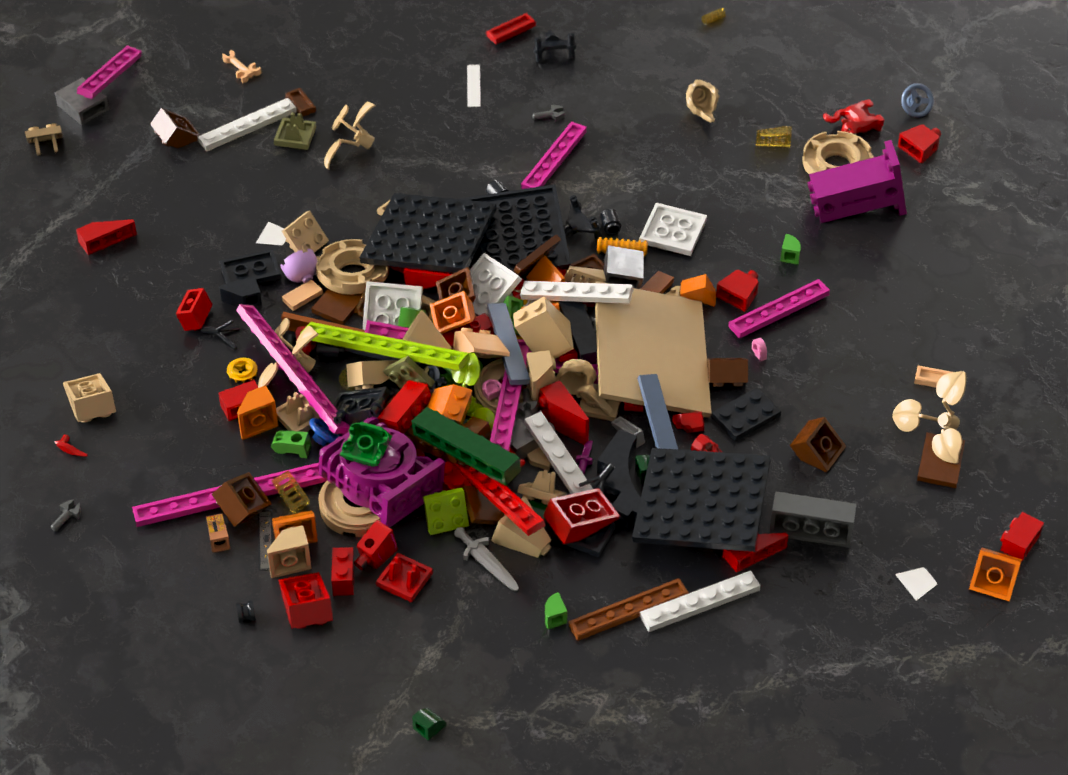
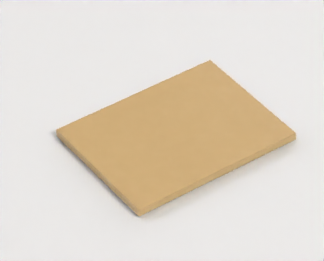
(653, 337)

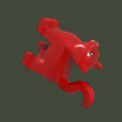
(857, 118)

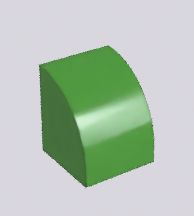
(790, 250)
(407, 316)
(555, 611)

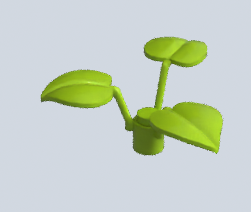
(469, 376)

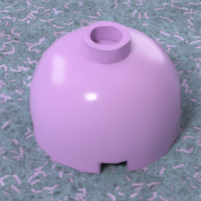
(300, 266)

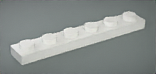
(246, 124)
(577, 292)
(556, 453)
(699, 601)

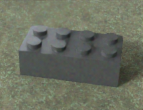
(813, 519)

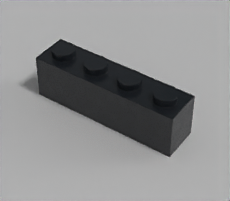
(582, 329)

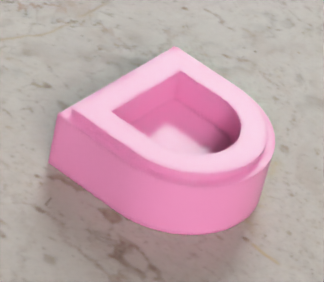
(759, 349)
(491, 389)

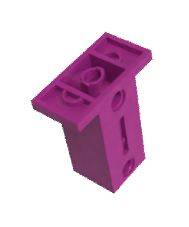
(858, 187)

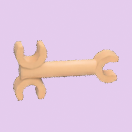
(244, 72)

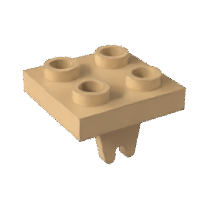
(51, 132)
(305, 234)
(296, 413)
(542, 488)

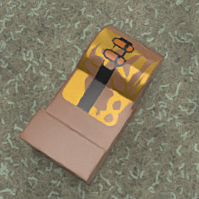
(217, 532)

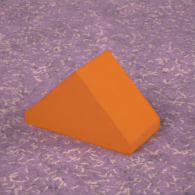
(699, 289)

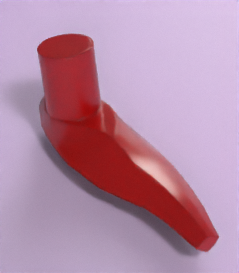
(70, 449)

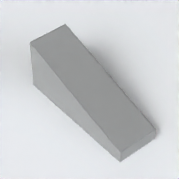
(621, 423)

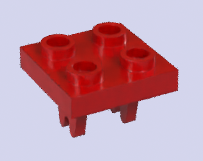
(404, 577)

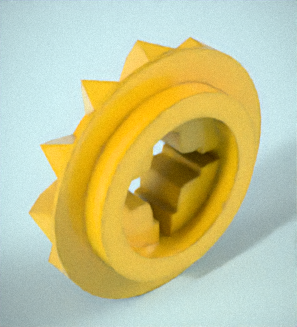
(240, 364)

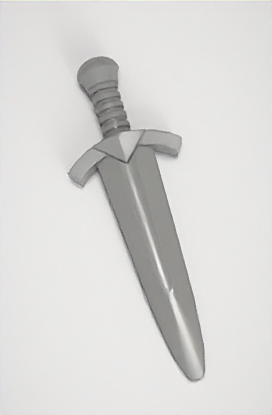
(485, 557)

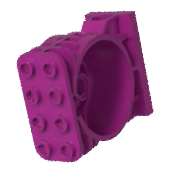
(385, 488)

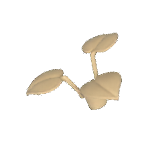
(362, 137)
(305, 360)
(949, 443)

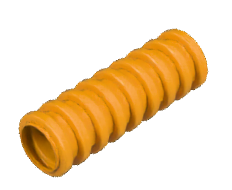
(602, 245)

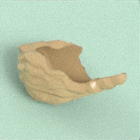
(702, 99)
(576, 374)

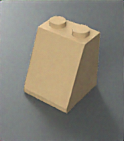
(544, 328)

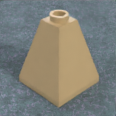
(425, 332)
(512, 537)

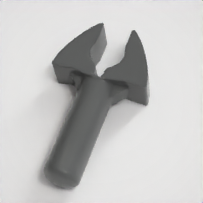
(556, 112)
(527, 403)
(67, 513)

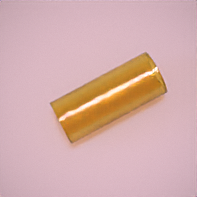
(713, 16)

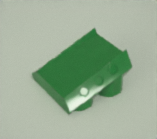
(365, 444)

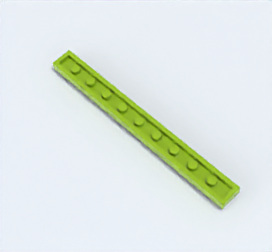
(389, 346)

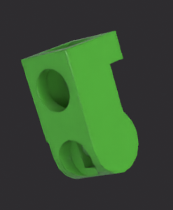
(292, 442)

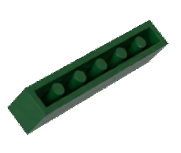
(466, 446)

